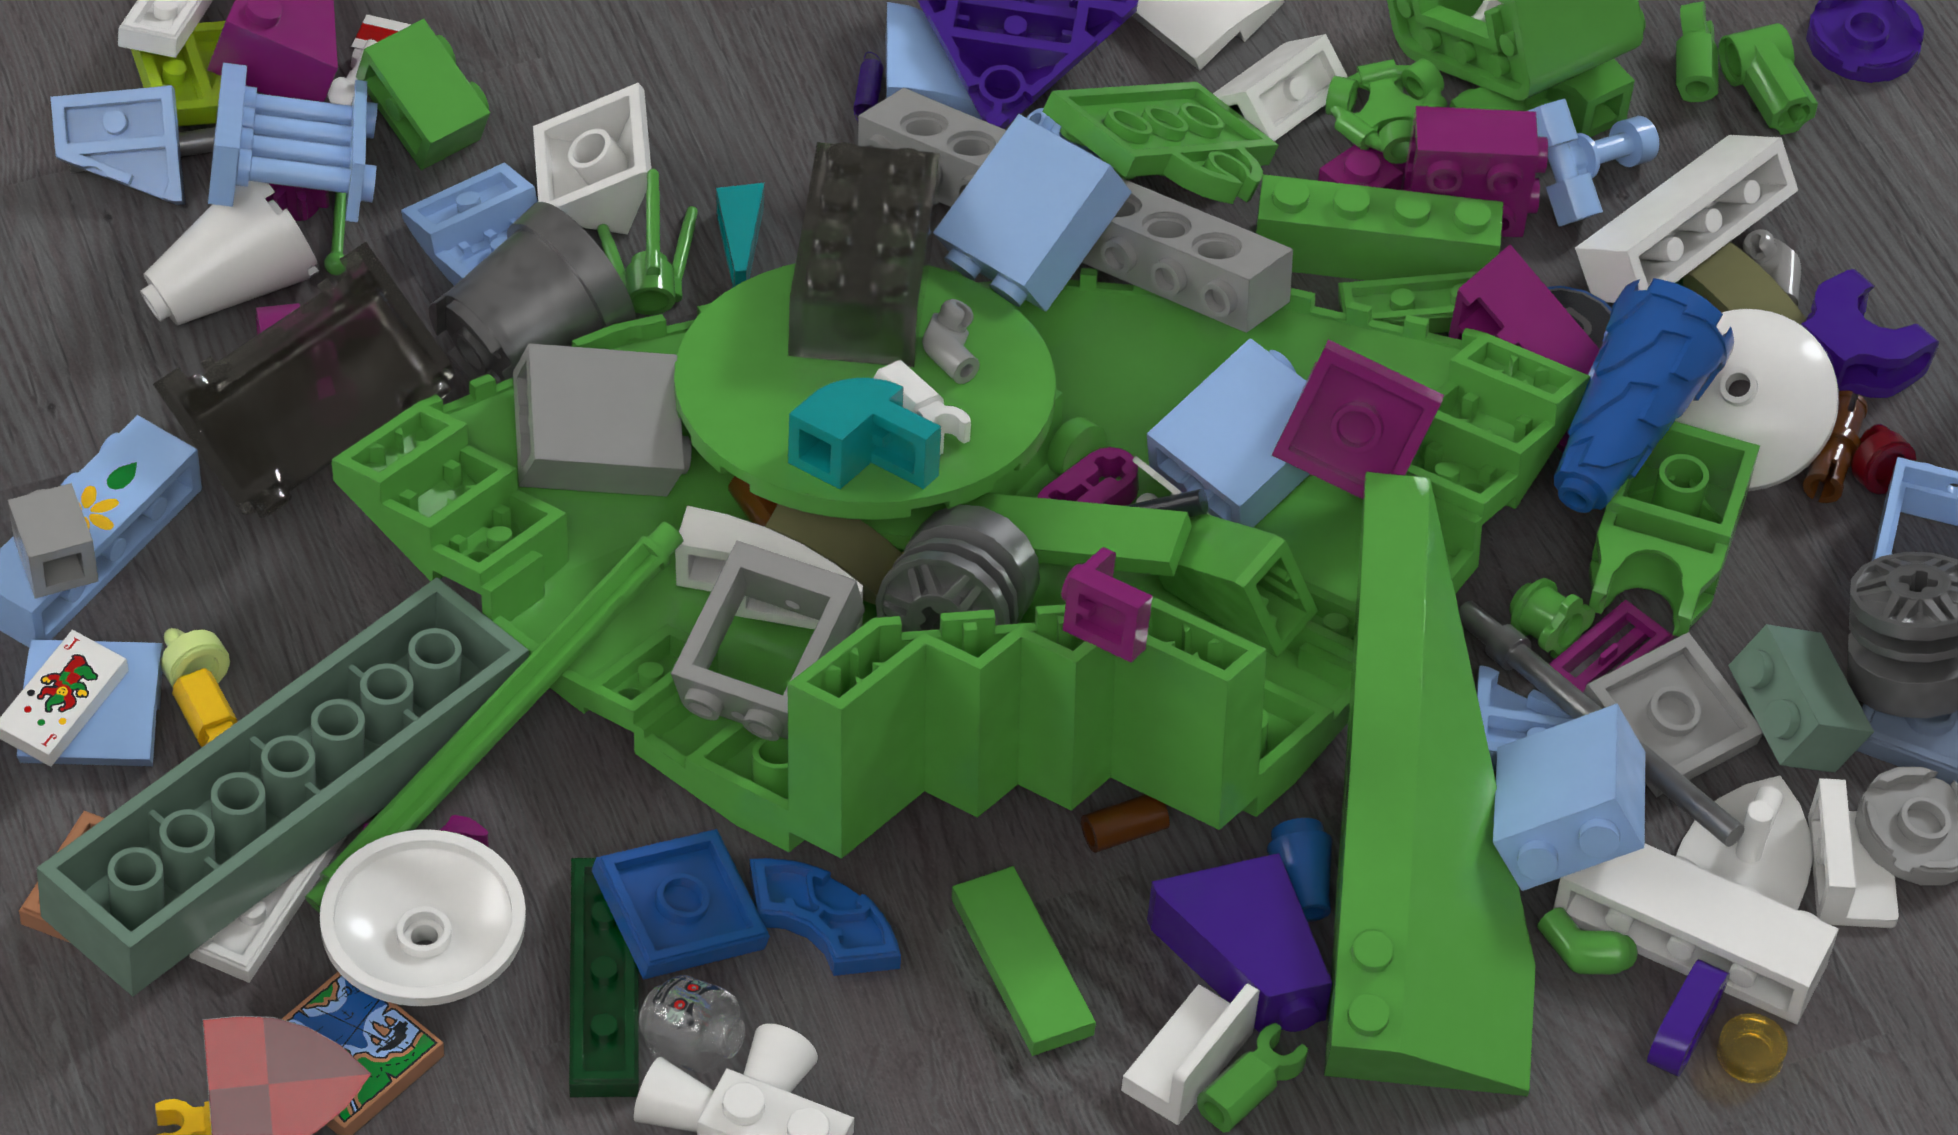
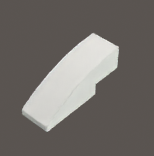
(708, 543)

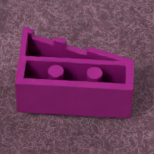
(283, 44)
(1519, 308)

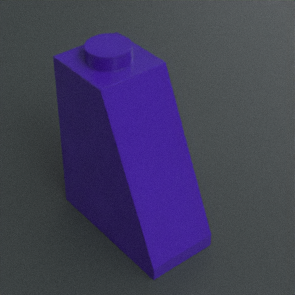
(1246, 928)

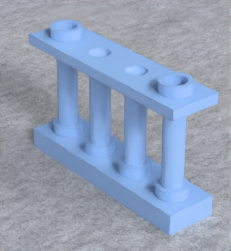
(291, 142)

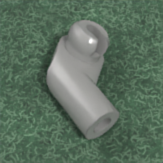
(946, 339)

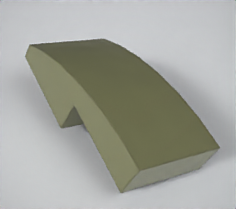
(1737, 282)
(843, 541)

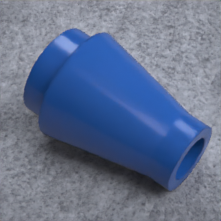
(1307, 859)

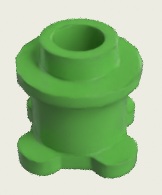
(1550, 616)

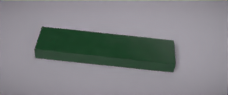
(601, 996)

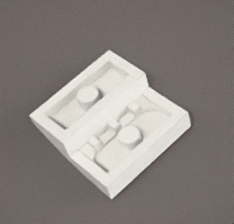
(1203, 27)

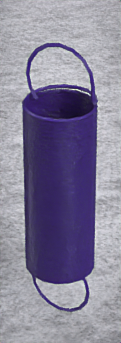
(868, 85)

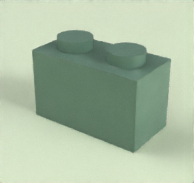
(1800, 698)

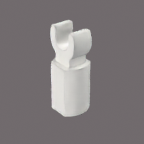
(927, 402)

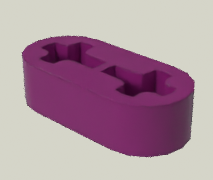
(1082, 480)

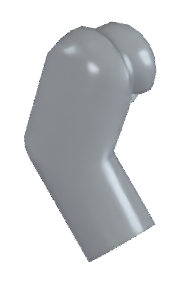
(1776, 260)

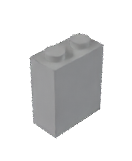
(598, 421)

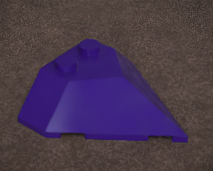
(1019, 47)

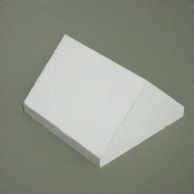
(596, 160)

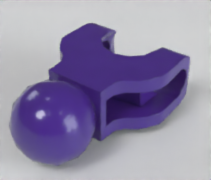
(1865, 356)

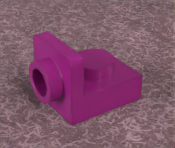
(1106, 609)

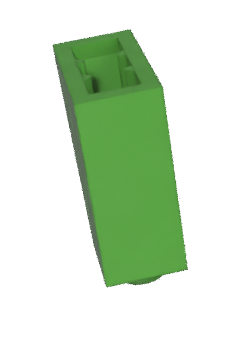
(1243, 582)

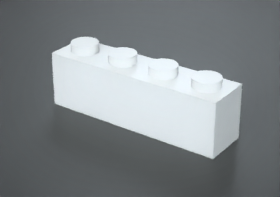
(1688, 216)
(1693, 914)

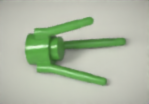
(650, 278)

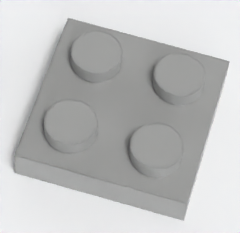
(1679, 707)

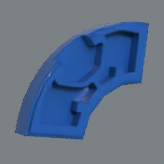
(827, 913)

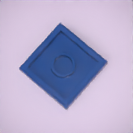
(680, 903)

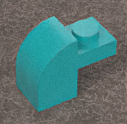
(861, 424)

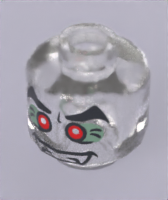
(692, 1024)

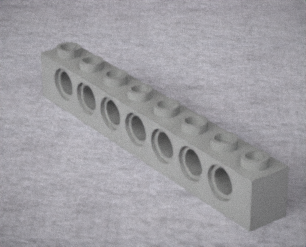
(1148, 242)

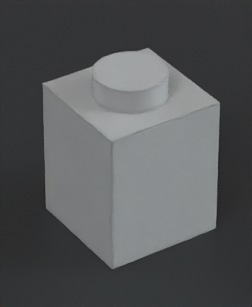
(53, 540)

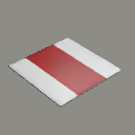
(376, 29)

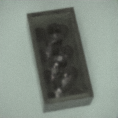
(864, 254)

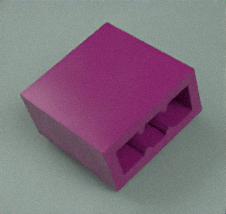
(1479, 157)

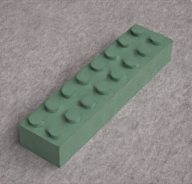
(274, 788)

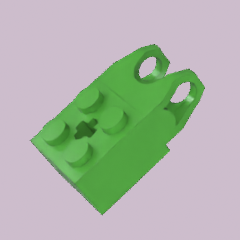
(1674, 523)

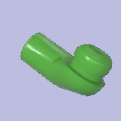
(1587, 950)

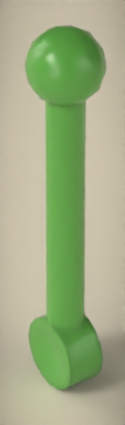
(332, 261)

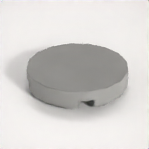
(1911, 825)

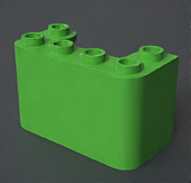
(1522, 43)

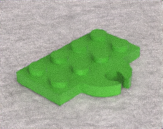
(1168, 133)

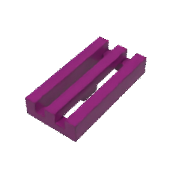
(1600, 634)

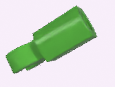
(1696, 55)
(1249, 1080)

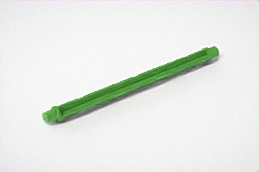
(515, 695)

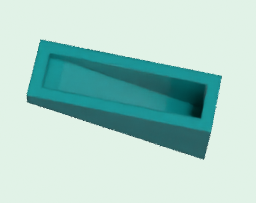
(739, 220)

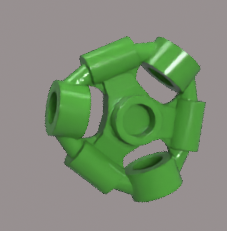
(1387, 106)

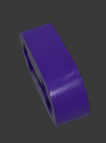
(1688, 1017)

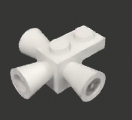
(747, 1102)

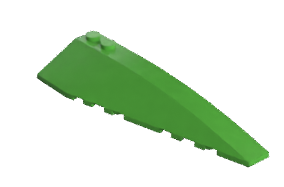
(1426, 913)

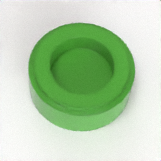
(1073, 443)

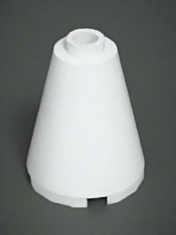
(229, 258)

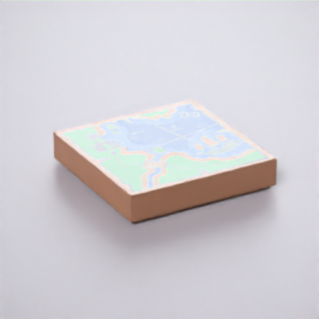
(378, 1036)

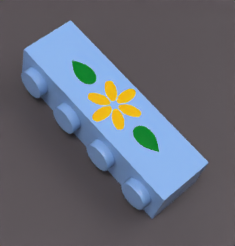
(126, 500)

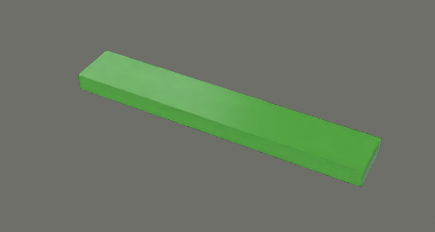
(1074, 531)

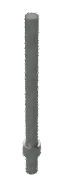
(1513, 651)

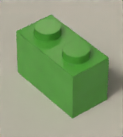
(424, 93)

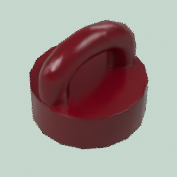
(1877, 457)

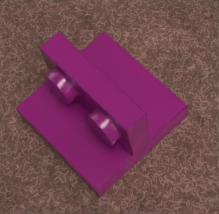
(1356, 420)

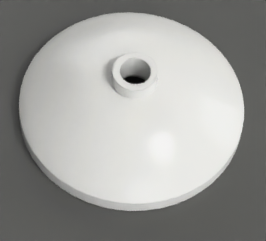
(1789, 396)
(415, 891)

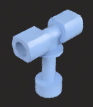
(1578, 158)

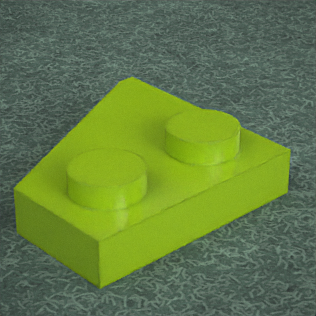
(194, 85)

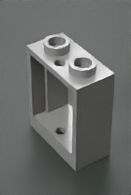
(780, 582)

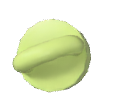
(193, 652)

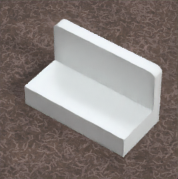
(1285, 85)
(1846, 878)
(1191, 1051)

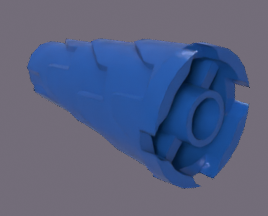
(1651, 366)

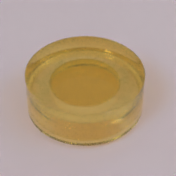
(1752, 1048)

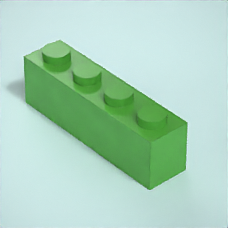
(1377, 230)

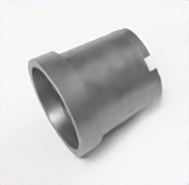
(535, 289)

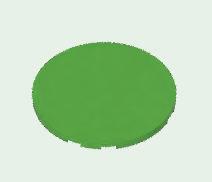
(741, 385)

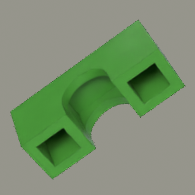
(1593, 98)

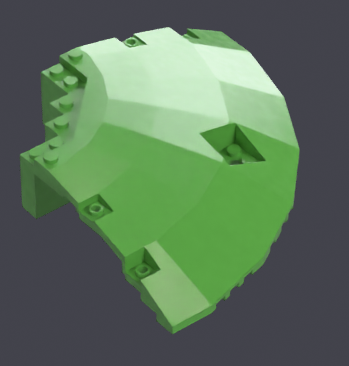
(974, 703)

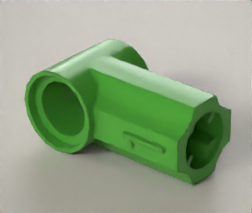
(1765, 66)

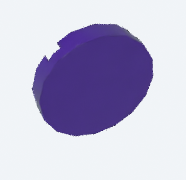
(1865, 38)

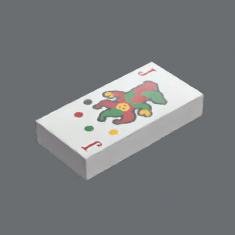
(62, 697)

